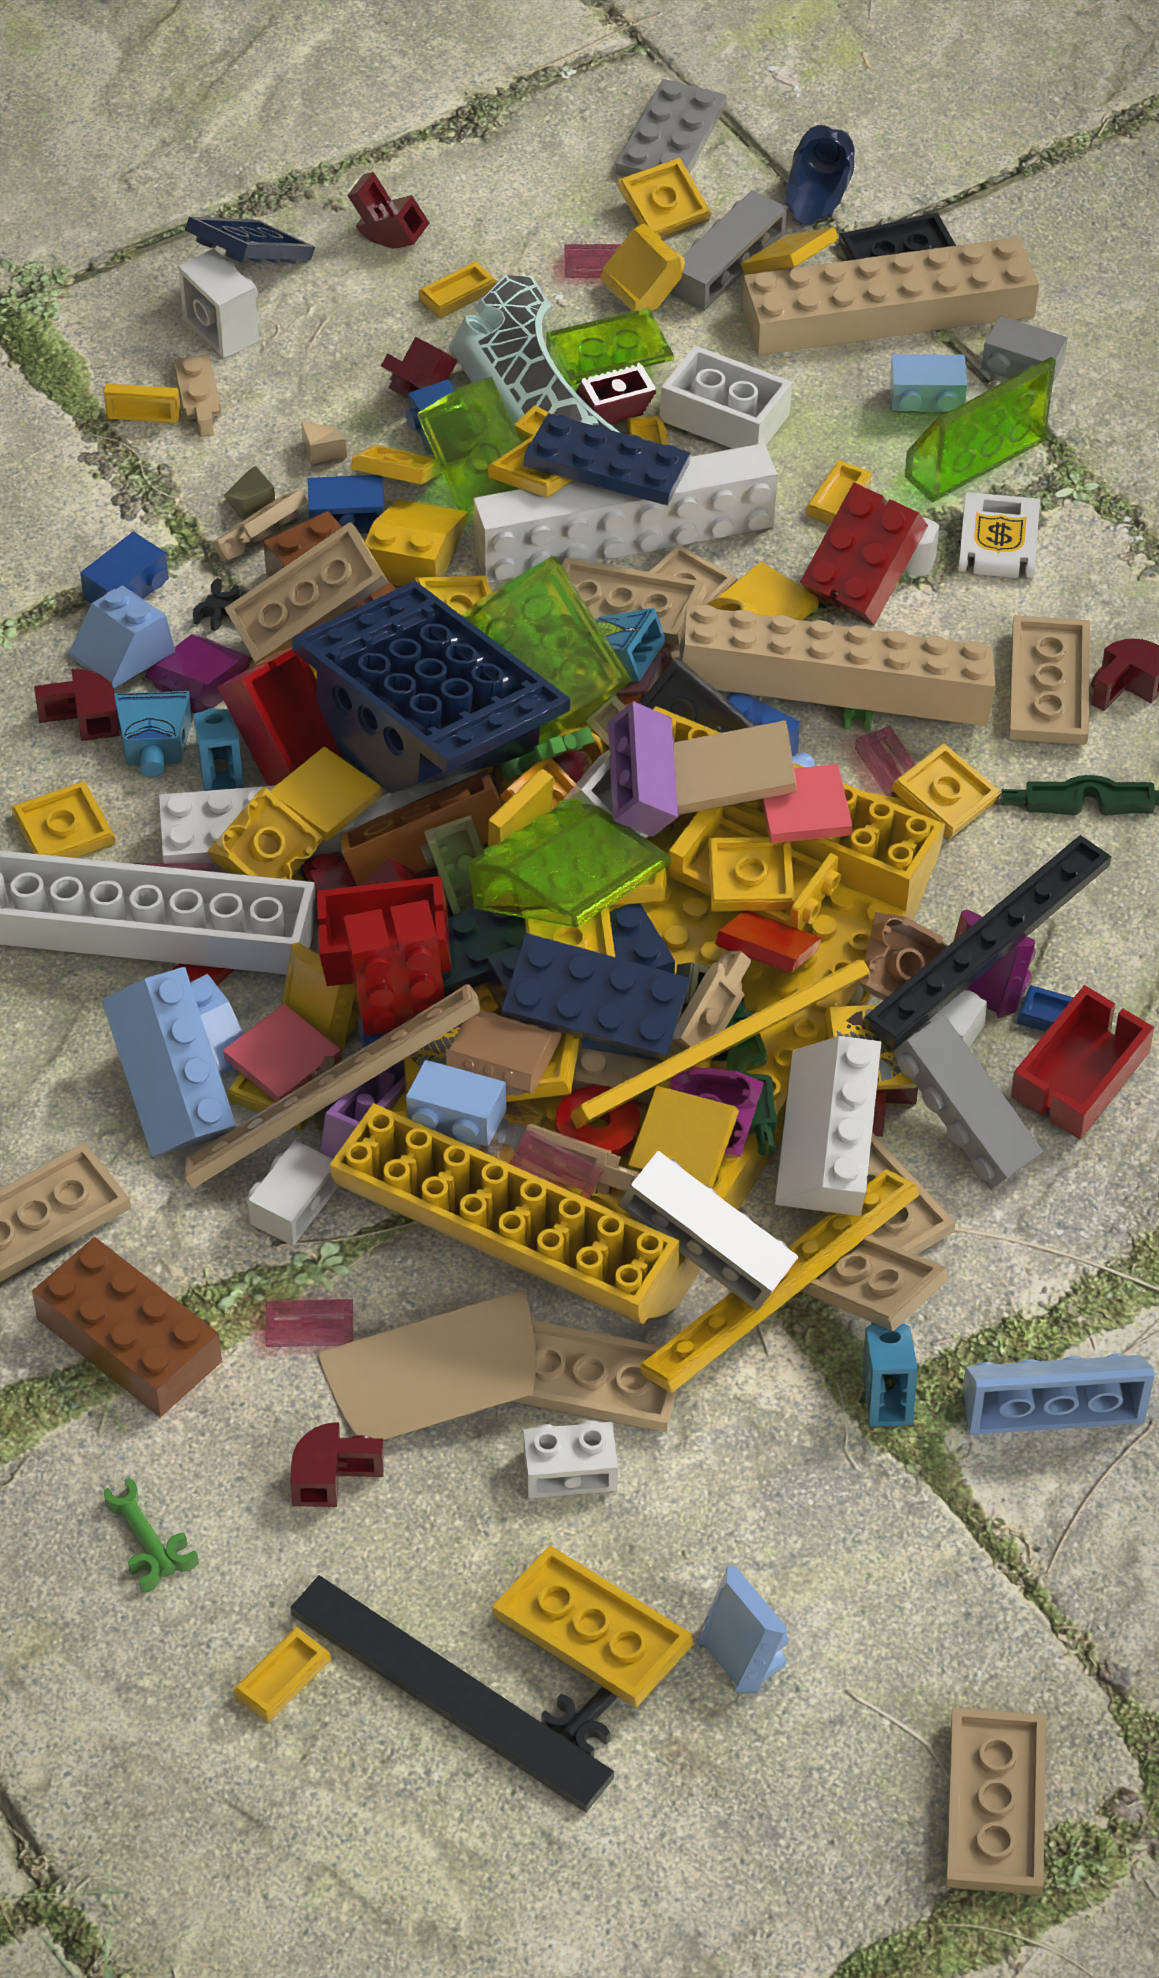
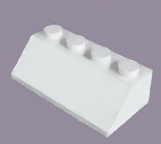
(829, 1125)

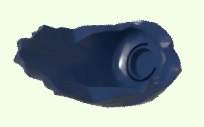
(819, 174)

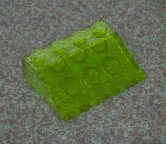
(982, 433)
(554, 634)
(564, 866)

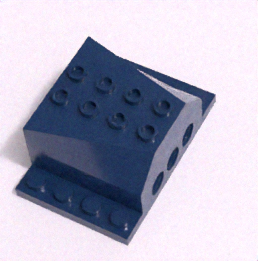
(423, 691)

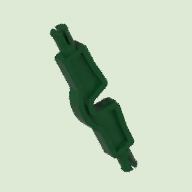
(1068, 796)
(749, 1056)

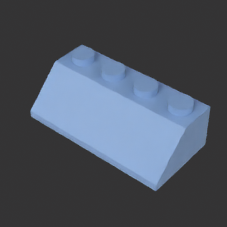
(168, 1063)
(1057, 1393)

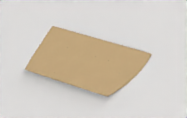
(435, 1368)

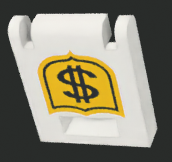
(999, 539)

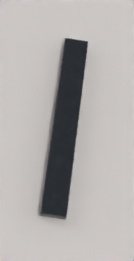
(986, 942)
(453, 1693)

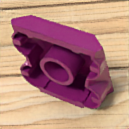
(198, 668)
(1006, 979)
(728, 1088)

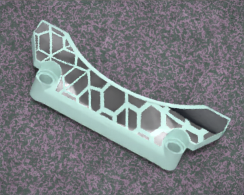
(511, 349)

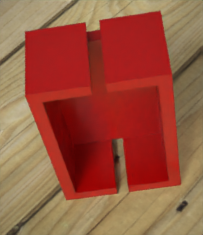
(864, 553)
(278, 714)
(340, 902)
(394, 979)
(1081, 1063)

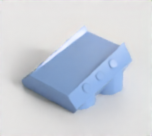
(743, 1633)

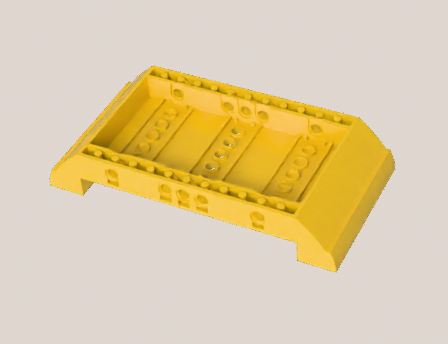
(593, 1242)

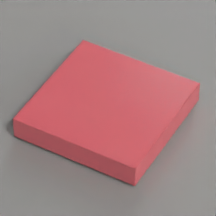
(813, 811)
(280, 1052)

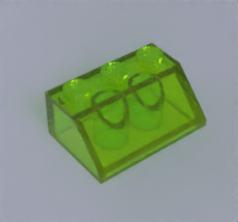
(608, 345)
(466, 436)

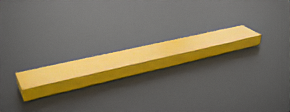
(719, 1043)
(816, 1250)

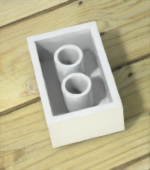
(725, 400)

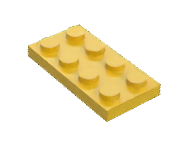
(593, 1626)

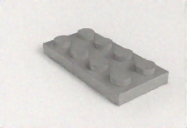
(672, 127)

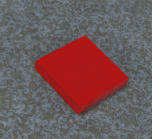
(768, 941)

